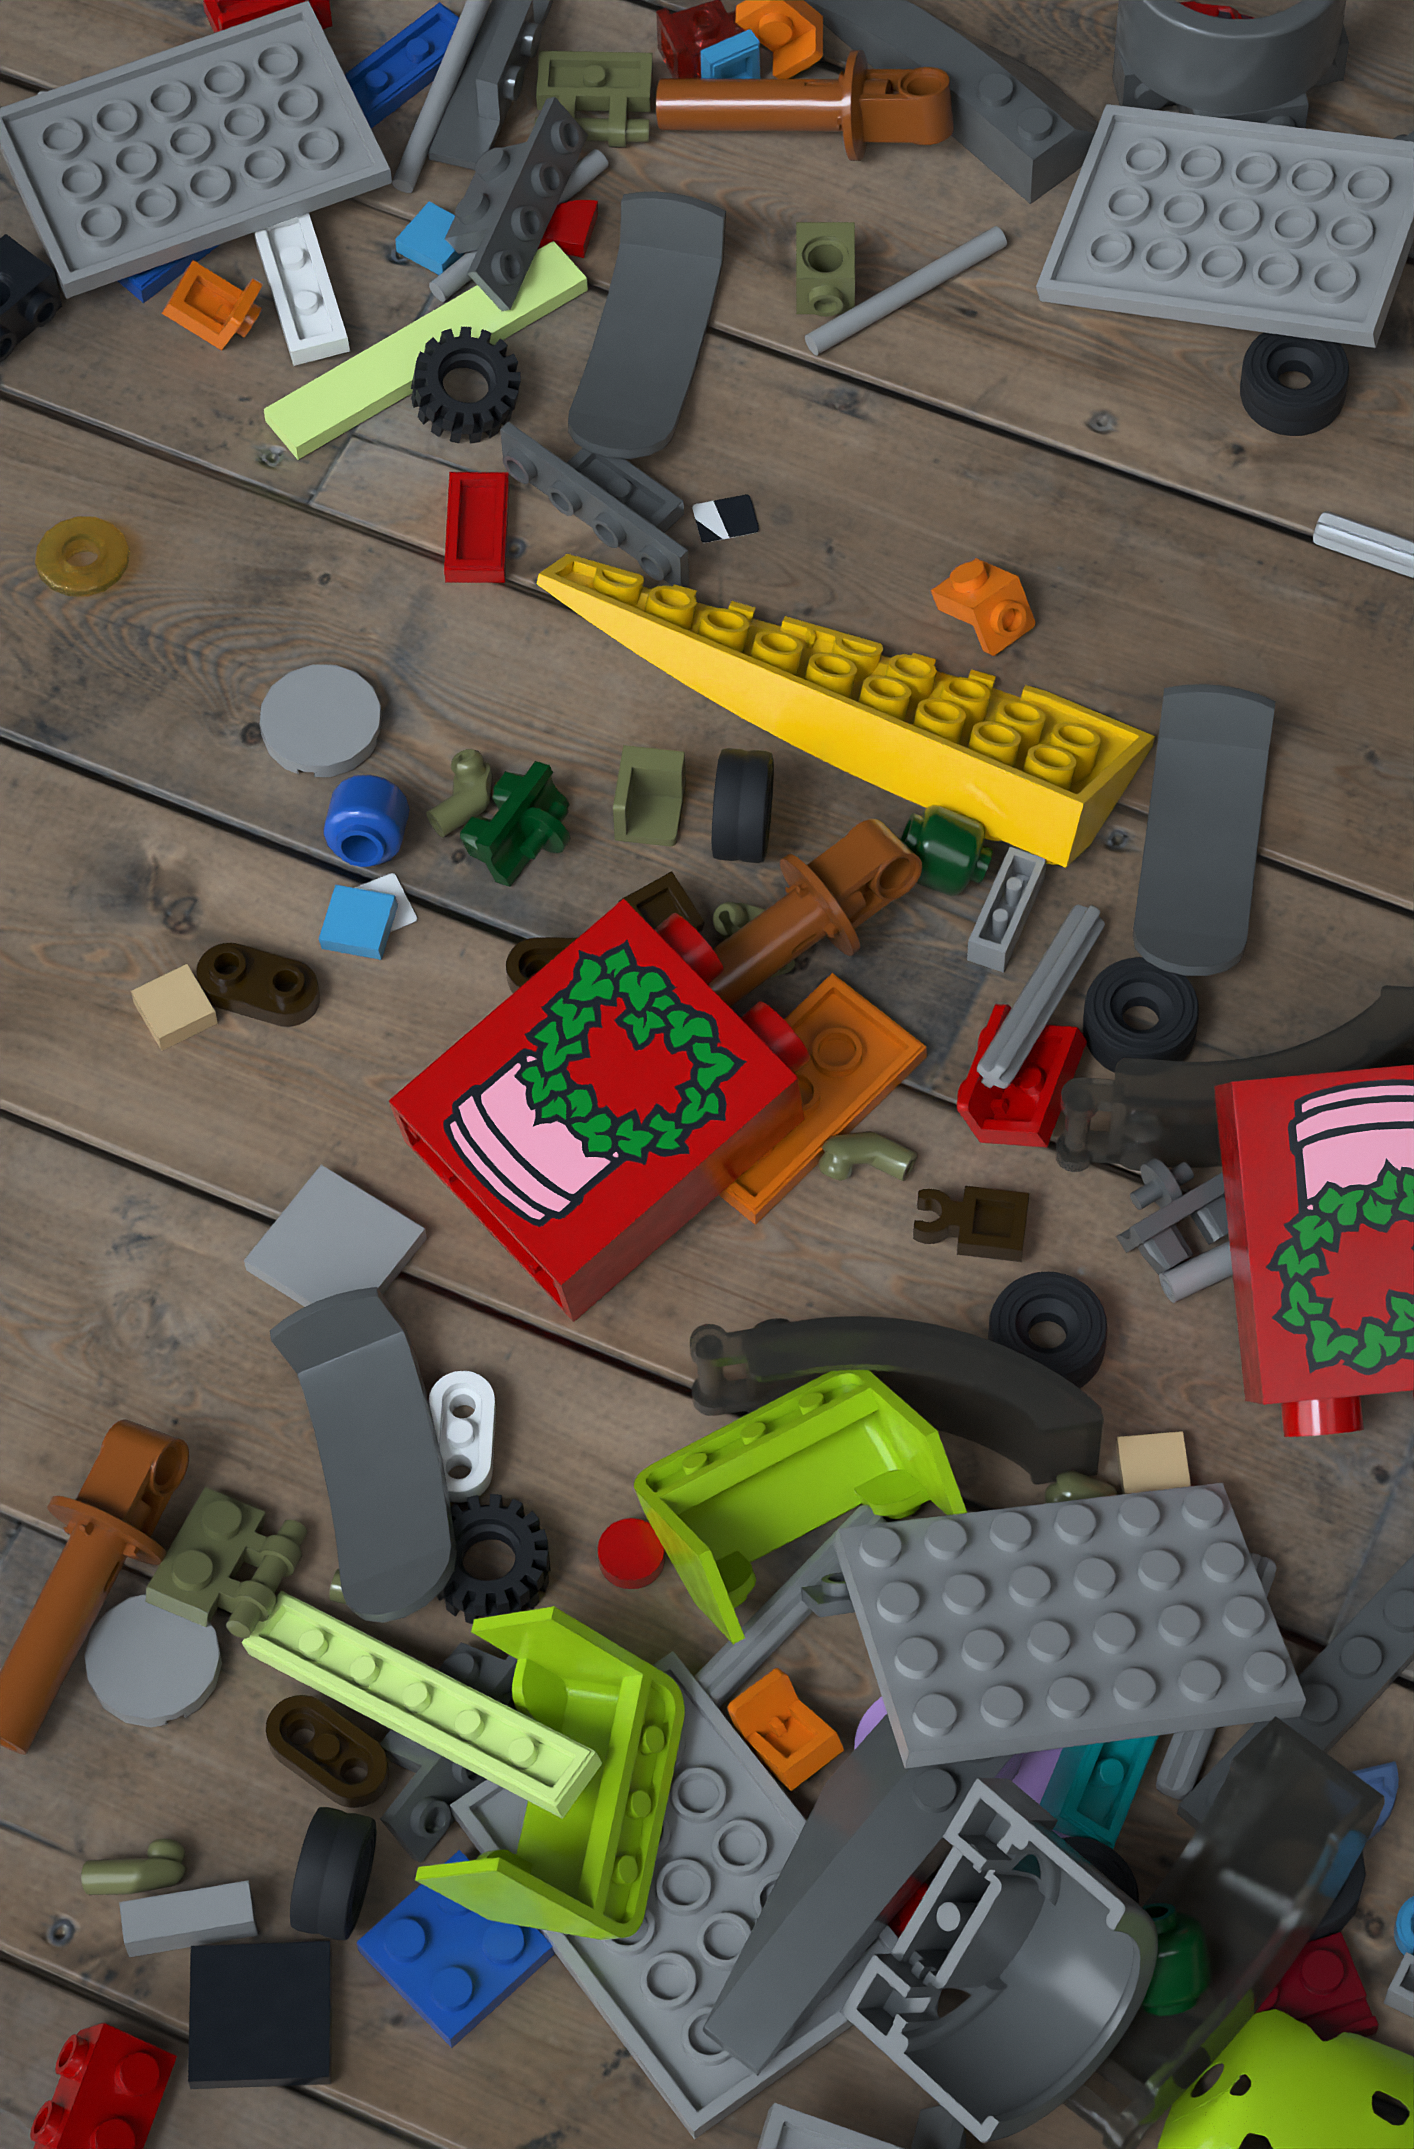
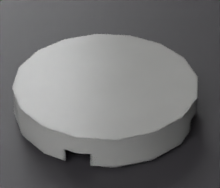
(320, 720)
(151, 1663)

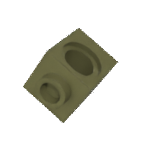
(825, 267)

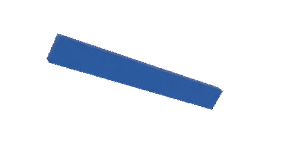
(380, 86)

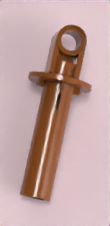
(861, 104)
(822, 900)
(105, 1526)

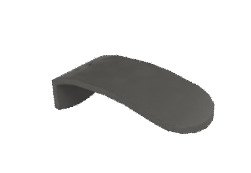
(650, 325)
(1203, 828)
(374, 1451)

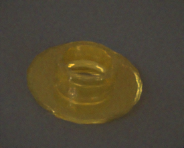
(78, 536)

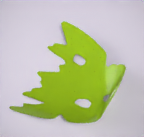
(1299, 2094)

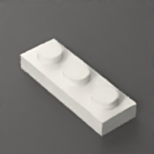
(302, 290)

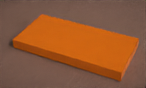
(852, 1068)

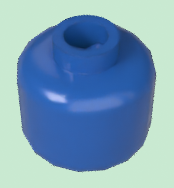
(366, 820)

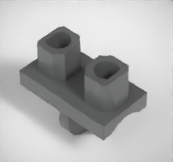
(1157, 1234)

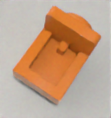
(213, 305)
(987, 600)
(783, 1730)

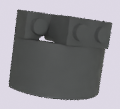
(1228, 65)
(1038, 1945)

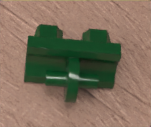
(525, 823)

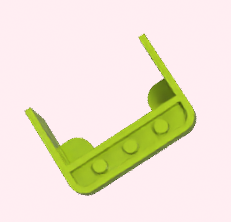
(784, 1475)
(597, 1862)

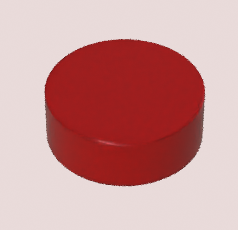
(630, 1554)

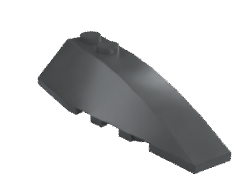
(999, 104)
(845, 1880)

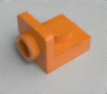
(787, 29)

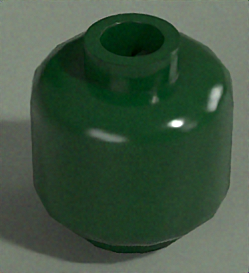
(948, 849)
(1181, 1964)

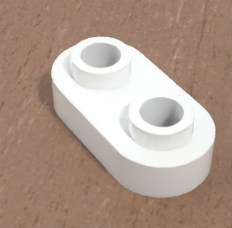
(468, 1439)

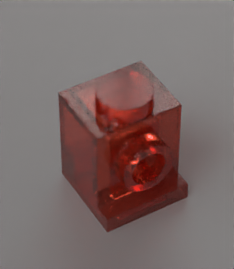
(690, 31)

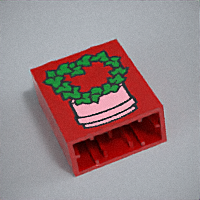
(605, 1104)
(1321, 1239)

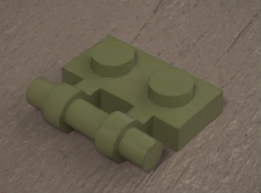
(600, 83)
(209, 1553)

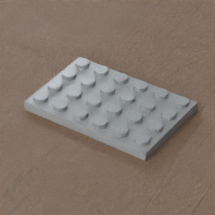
(189, 149)
(1236, 225)
(1066, 1624)
(712, 1874)

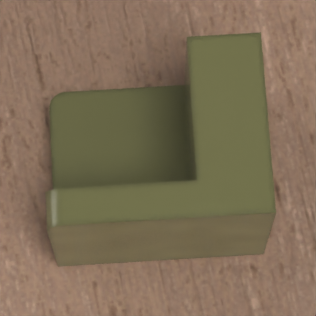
(649, 796)

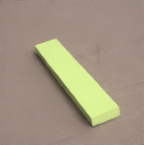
(386, 370)
(424, 1704)

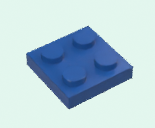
(451, 1959)

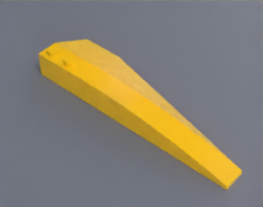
(1021, 766)

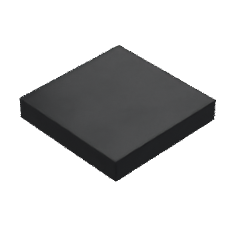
(260, 2015)

